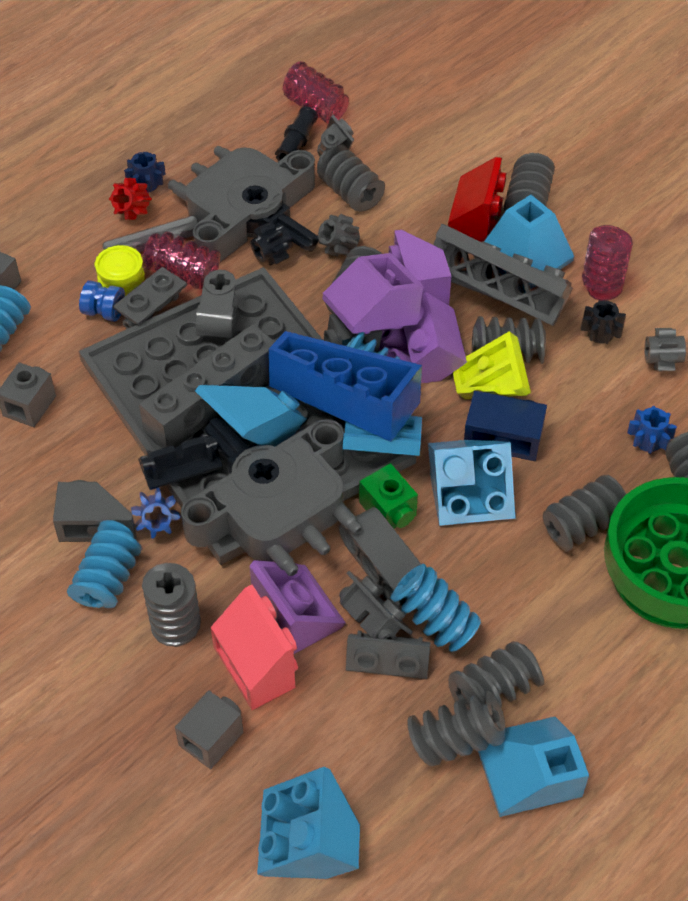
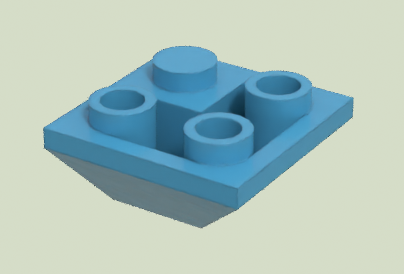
(533, 233)
(472, 481)
(534, 767)
(307, 829)

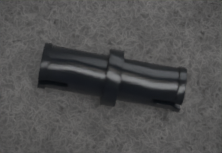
(297, 134)

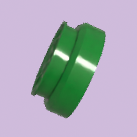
(652, 584)

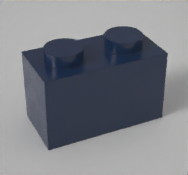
(506, 420)

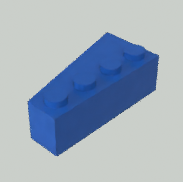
(347, 382)

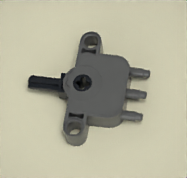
(245, 193)
(273, 495)

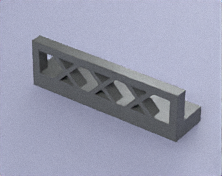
(513, 266)

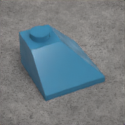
(255, 412)

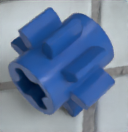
(651, 429)
(163, 519)

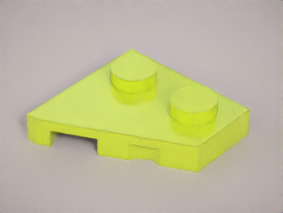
(494, 370)

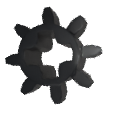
(271, 243)
(603, 322)

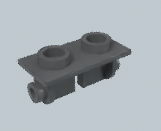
(335, 134)
(150, 297)
(364, 598)
(388, 657)

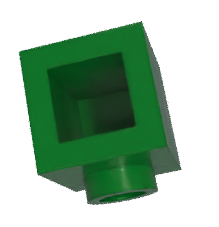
(390, 495)

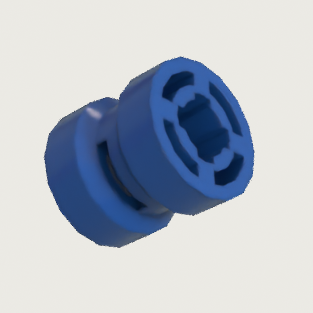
(100, 300)

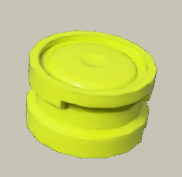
(120, 267)

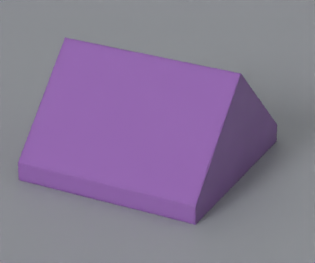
(297, 602)

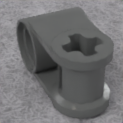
(217, 306)

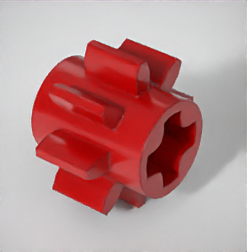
(130, 198)

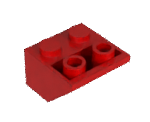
(478, 200)

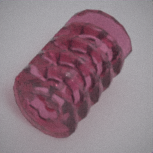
(314, 90)
(180, 258)
(606, 262)

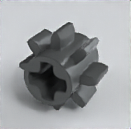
(338, 235)
(665, 349)

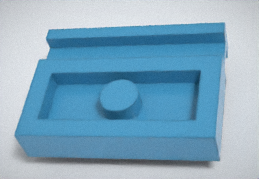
(405, 442)

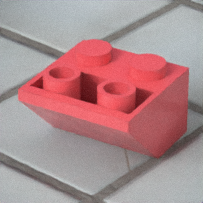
(255, 648)

